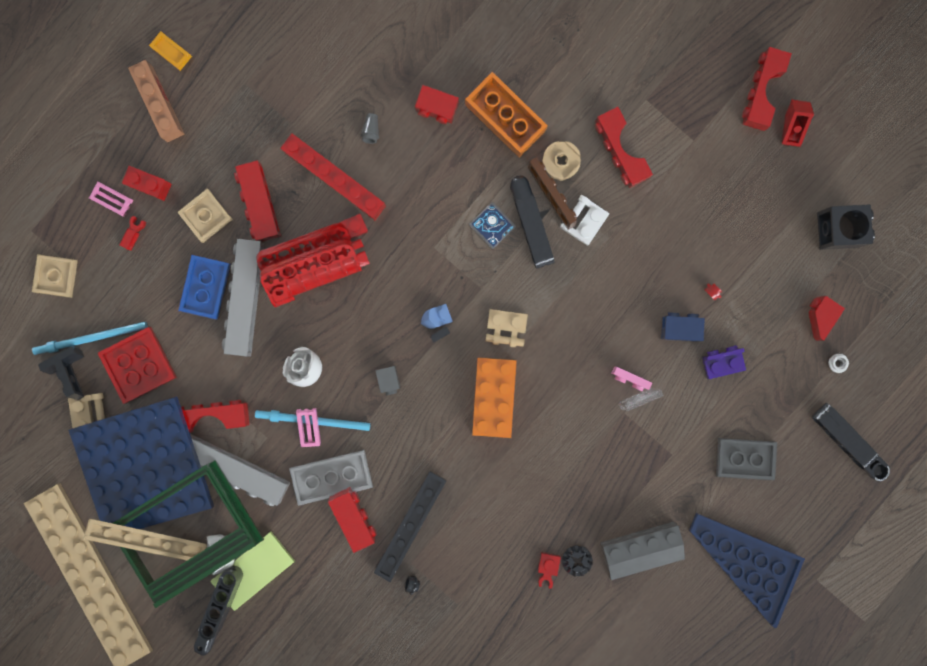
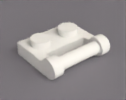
(590, 223)

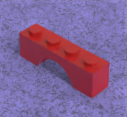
(759, 110)
(633, 169)
(231, 415)

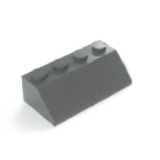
(643, 550)

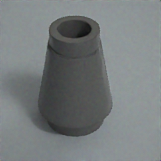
(370, 129)

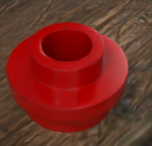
(713, 291)

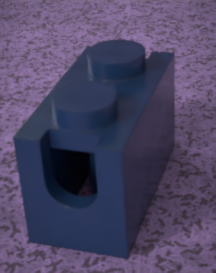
(682, 328)

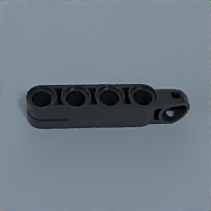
(531, 222)
(851, 442)
(223, 604)

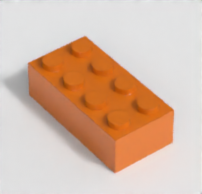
(505, 114)
(494, 397)

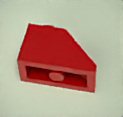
(797, 122)
(823, 316)

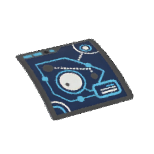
(492, 225)

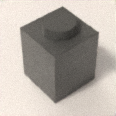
(388, 380)

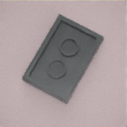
(746, 459)

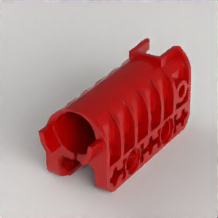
(309, 265)

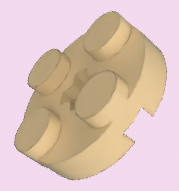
(572, 160)

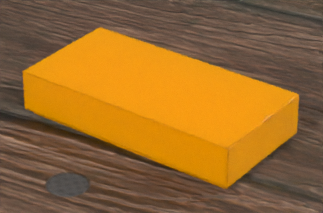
(170, 51)

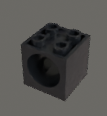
(829, 230)

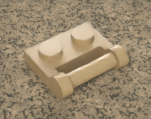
(81, 410)

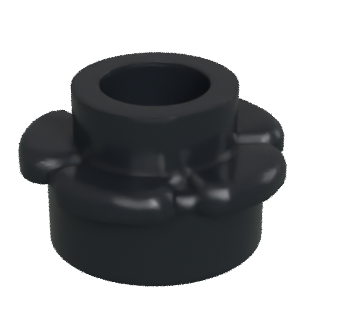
(412, 584)

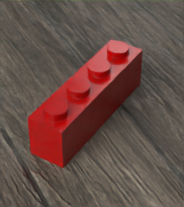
(258, 201)

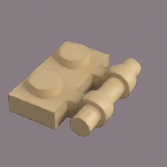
(506, 321)

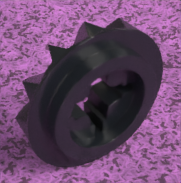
(568, 562)

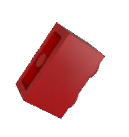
(436, 104)
(146, 183)

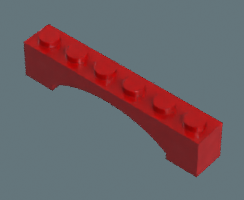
(333, 176)

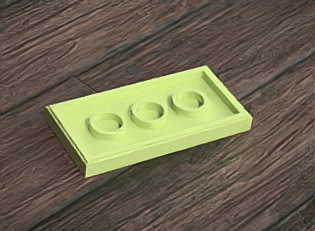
(259, 568)

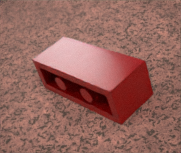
(352, 519)

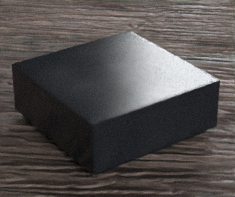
(440, 334)

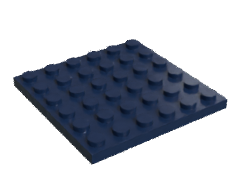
(138, 457)

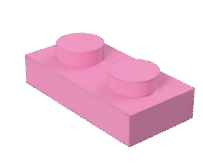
(623, 376)

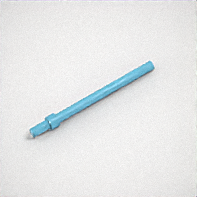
(54, 346)
(276, 416)

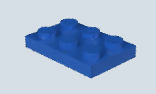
(204, 287)

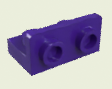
(724, 363)

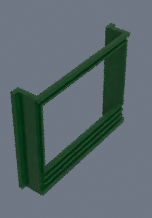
(208, 560)

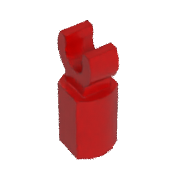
(132, 233)

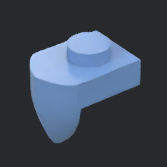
(436, 317)

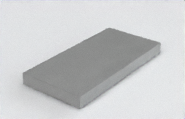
(329, 476)

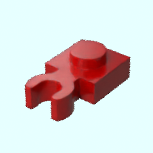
(548, 566)

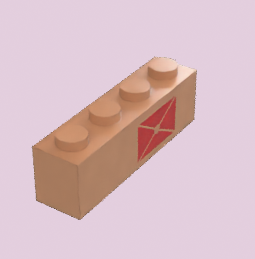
(156, 101)

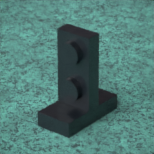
(62, 366)

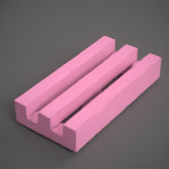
(125, 206)
(307, 413)

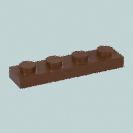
(556, 199)

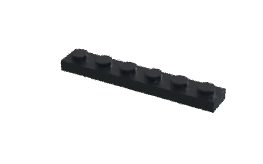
(410, 526)

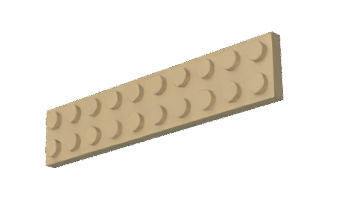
(88, 576)

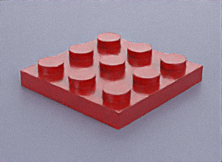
(137, 365)

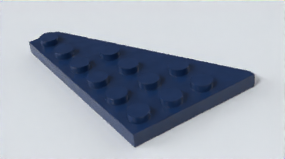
(756, 567)

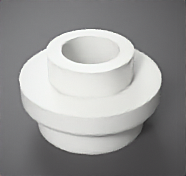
(843, 363)

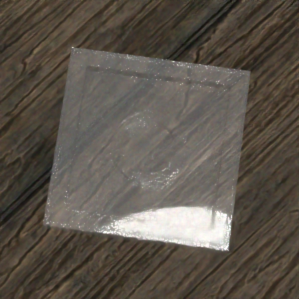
(640, 399)

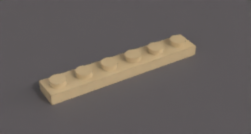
(142, 540)

